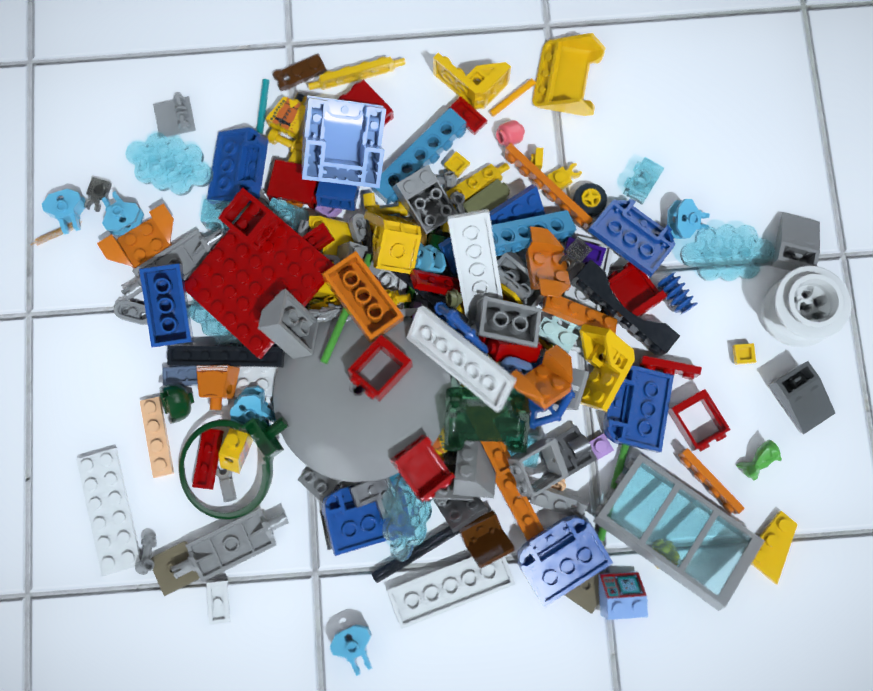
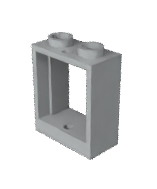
(553, 460)

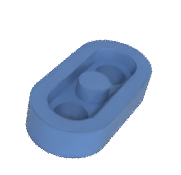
(511, 364)

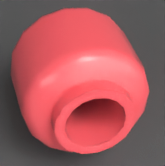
(510, 132)

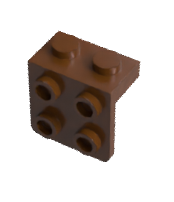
(486, 539)

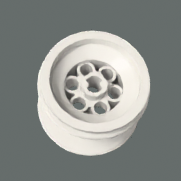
(784, 300)

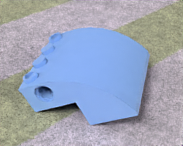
(343, 142)

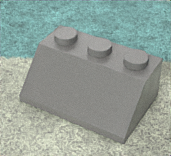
(517, 267)
(508, 321)
(289, 325)
(474, 472)

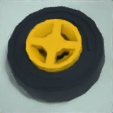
(595, 195)

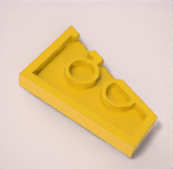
(774, 550)

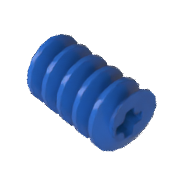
(676, 293)

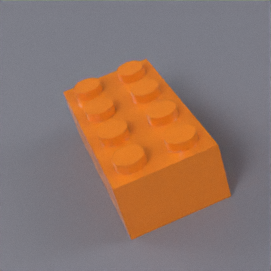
(363, 297)

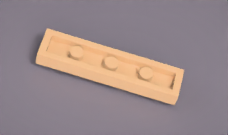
(156, 437)

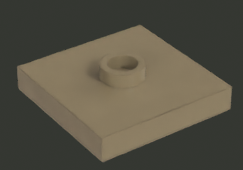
(163, 572)
(586, 594)

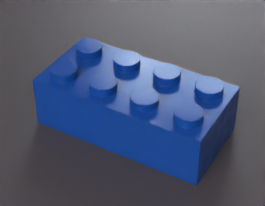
(166, 305)

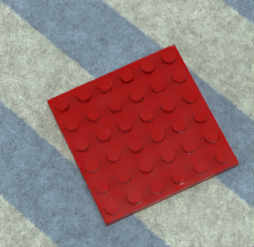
(240, 281)

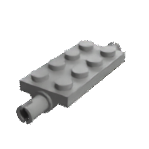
(188, 252)
(230, 545)

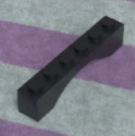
(594, 283)

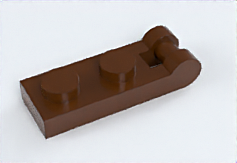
(299, 72)

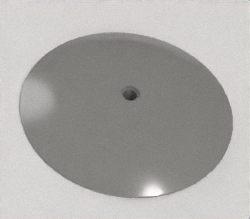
(346, 431)

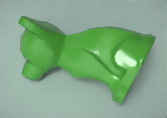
(764, 456)

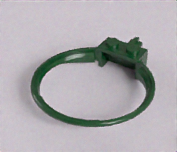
(265, 439)

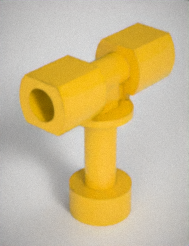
(296, 146)
(370, 205)

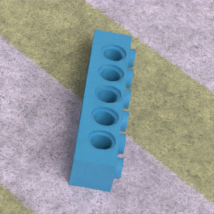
(448, 121)
(516, 234)

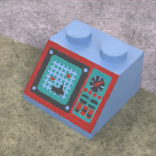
(622, 596)

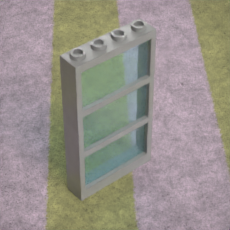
(678, 531)

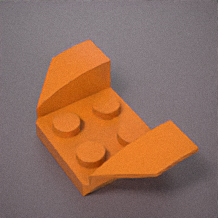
(142, 241)
(543, 264)
(547, 381)

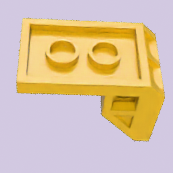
(477, 93)
(394, 242)
(608, 370)

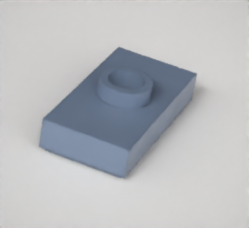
(180, 375)

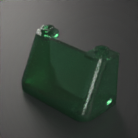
(473, 420)

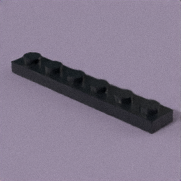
(222, 356)

